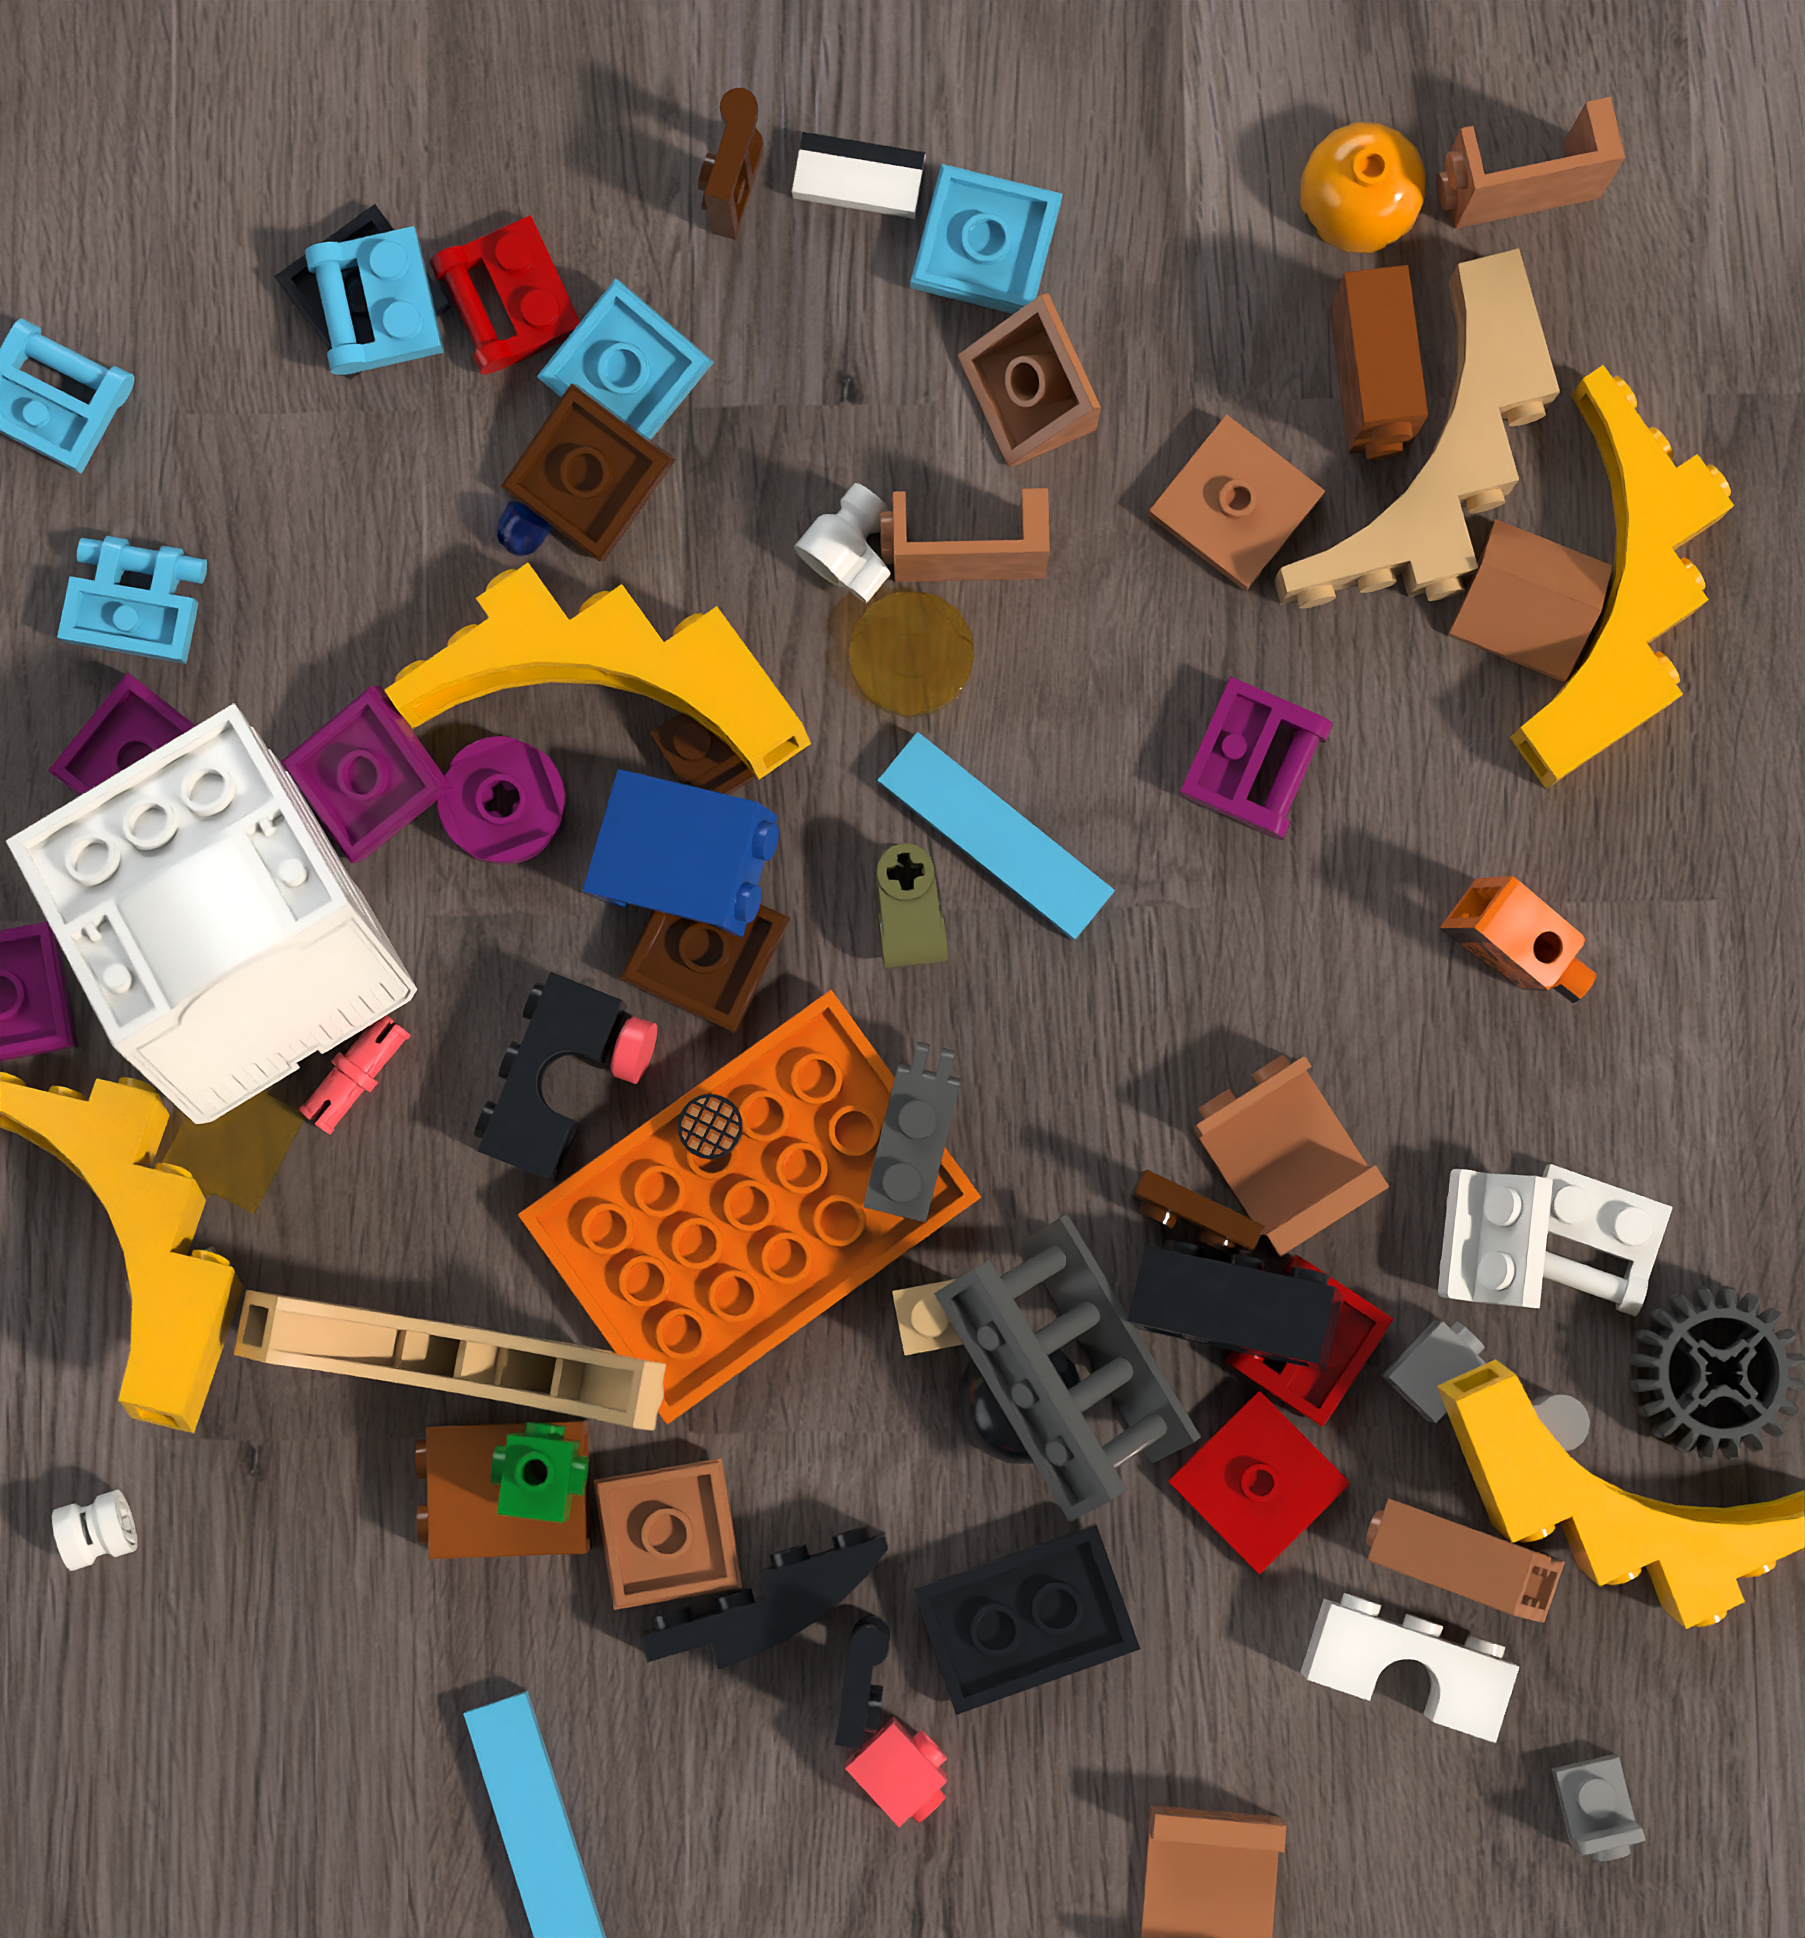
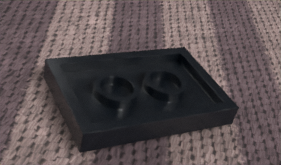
(1026, 1619)

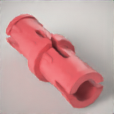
(354, 1073)

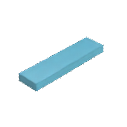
(995, 836)
(533, 1819)

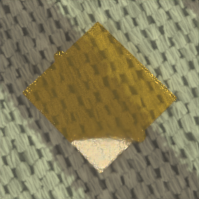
(238, 1150)

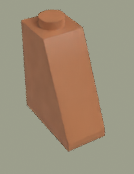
(1463, 1560)

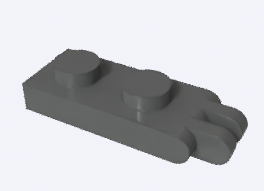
(913, 1137)

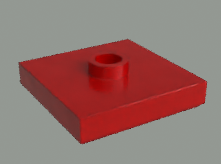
(1258, 1482)

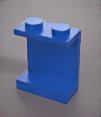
(682, 851)

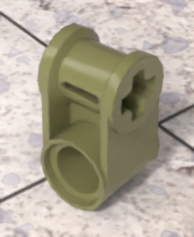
(909, 920)

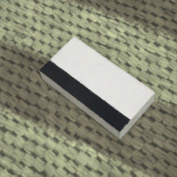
(858, 175)

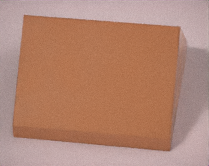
(1031, 383)
(1531, 601)

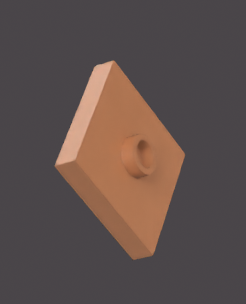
(1236, 503)
(668, 1533)

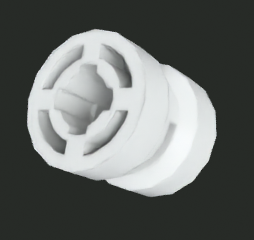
(94, 1530)

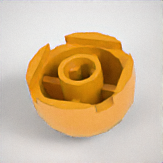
(1363, 187)

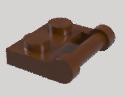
(732, 171)

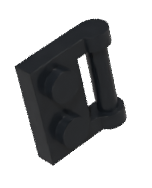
(860, 1698)

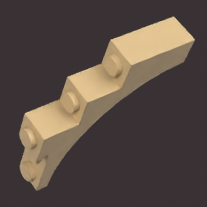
(1499, 376)
(451, 1358)

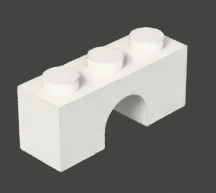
(1467, 1680)

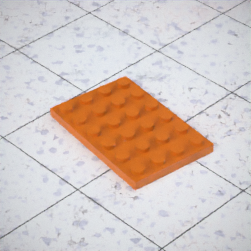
(744, 1249)

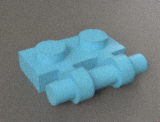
(129, 618)

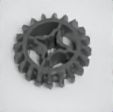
(1736, 1353)

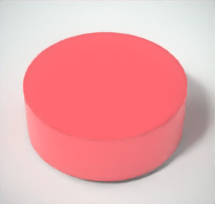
(633, 1049)

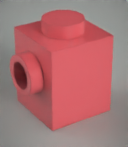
(900, 1772)

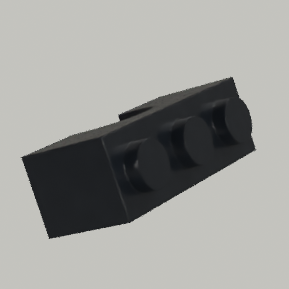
(564, 1022)

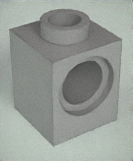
(1431, 1360)

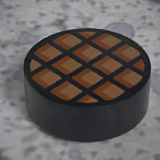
(710, 1126)

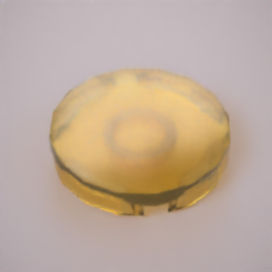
(911, 654)

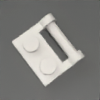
(1608, 1222)

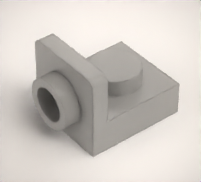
(1597, 1808)

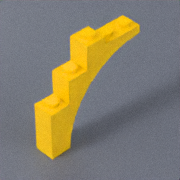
(1650, 591)
(611, 644)
(177, 1299)
(1612, 1533)

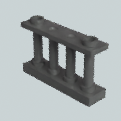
(1031, 1390)

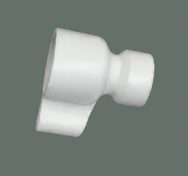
(838, 545)

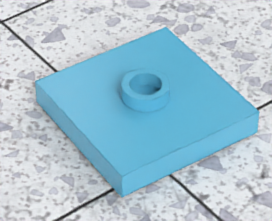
(985, 240)
(628, 360)

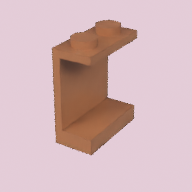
(1590, 163)
(970, 559)
(1286, 1155)
(1210, 1873)

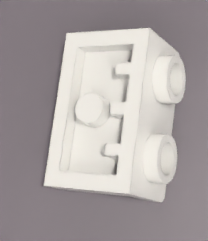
(1495, 1238)

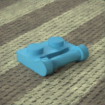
(395, 297)
(46, 416)

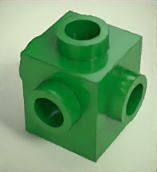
(520, 1491)

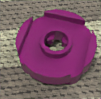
(534, 819)

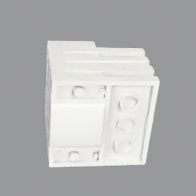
(211, 918)

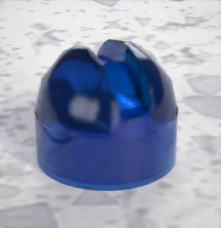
(521, 529)

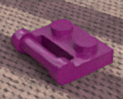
(1236, 748)

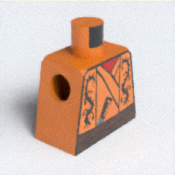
(1520, 937)

